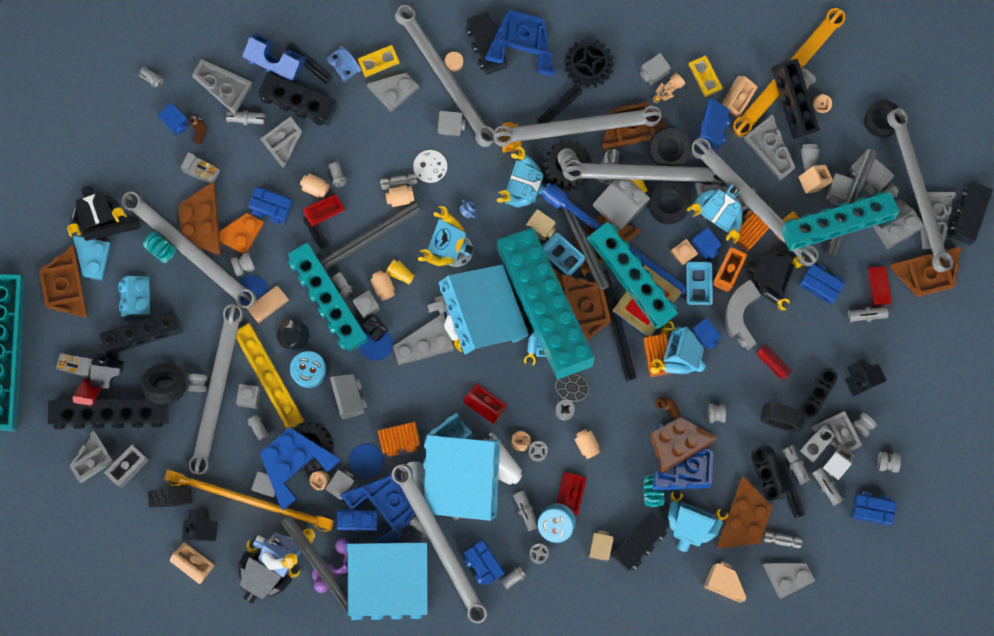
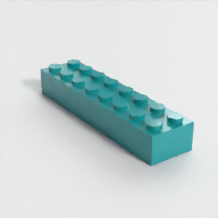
(545, 303)
(11, 337)

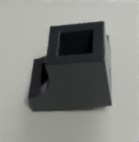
(104, 369)
(864, 377)
(199, 527)

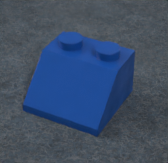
(714, 123)

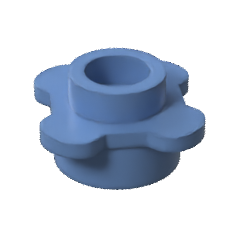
(468, 209)

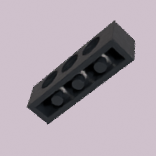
(273, 84)
(795, 98)
(140, 333)

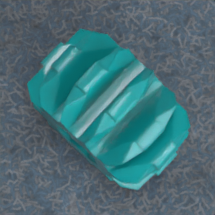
(159, 247)
(652, 497)

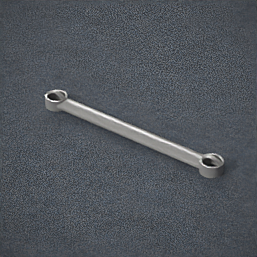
(444, 75)
(577, 126)
(640, 172)
(920, 190)
(748, 196)
(189, 249)
(216, 389)
(440, 543)

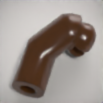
(200, 129)
(668, 405)

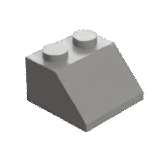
(621, 202)
(901, 228)
(347, 395)

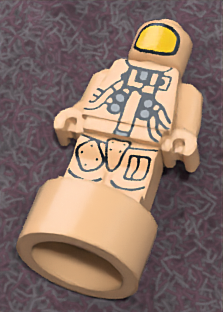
(665, 91)

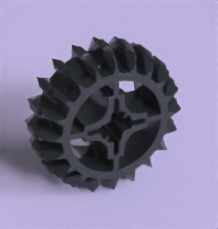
(602, 57)

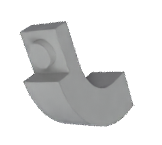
(734, 312)

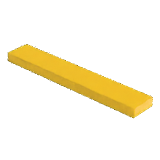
(268, 376)

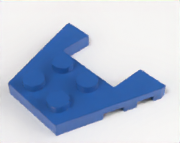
(525, 34)
(287, 456)
(688, 474)
(388, 500)

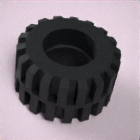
(554, 175)
(322, 435)

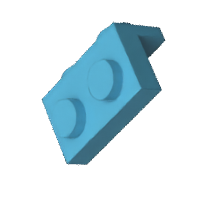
(134, 296)
(454, 428)

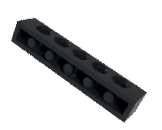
(58, 408)

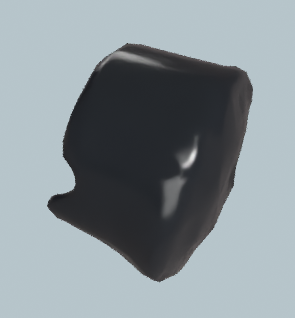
(293, 334)

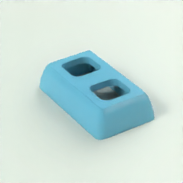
(569, 251)
(706, 285)

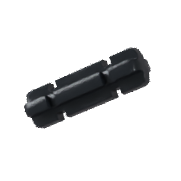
(317, 234)

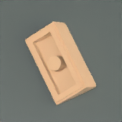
(739, 95)
(268, 304)
(192, 562)

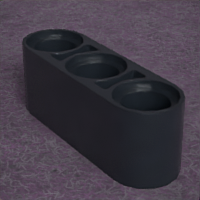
(822, 385)
(776, 480)

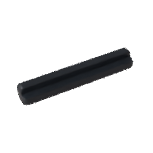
(310, 64)
(560, 105)
(111, 229)
(792, 493)

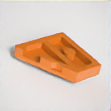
(241, 233)

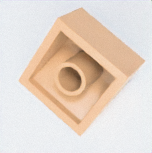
(725, 582)

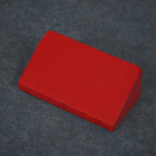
(879, 286)
(777, 366)
(484, 403)
(571, 491)

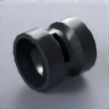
(374, 328)

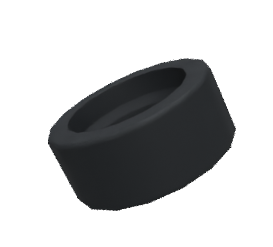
(871, 127)

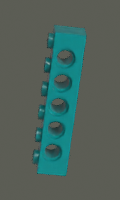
(881, 201)
(305, 255)
(622, 273)

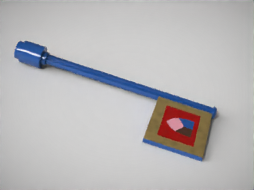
(626, 307)

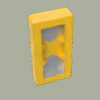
(378, 61)
(705, 76)

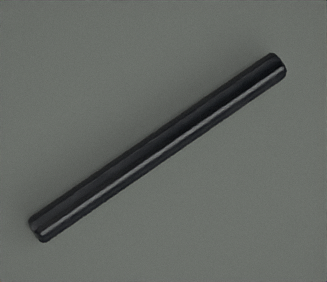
(619, 333)

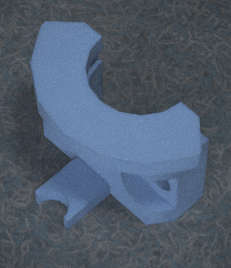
(343, 63)

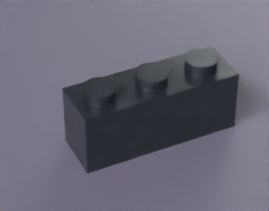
(483, 34)
(970, 213)
(640, 542)

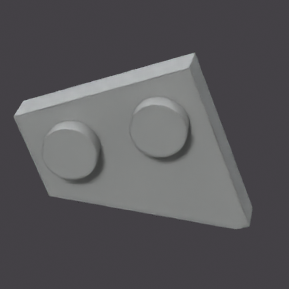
(393, 90)
(282, 140)
(843, 429)
(91, 459)
(788, 577)

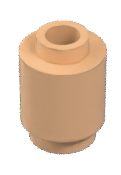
(314, 185)
(399, 196)
(382, 285)
(587, 443)

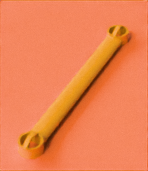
(804, 54)
(181, 479)

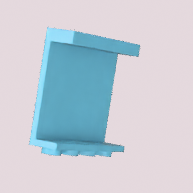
(483, 308)
(461, 476)
(387, 580)

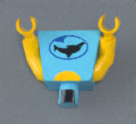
(447, 241)

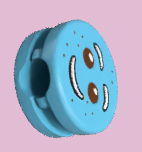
(308, 369)
(556, 523)

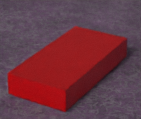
(323, 209)
(85, 393)

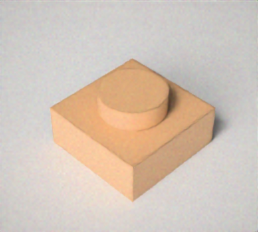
(684, 252)

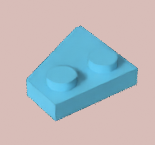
(92, 257)

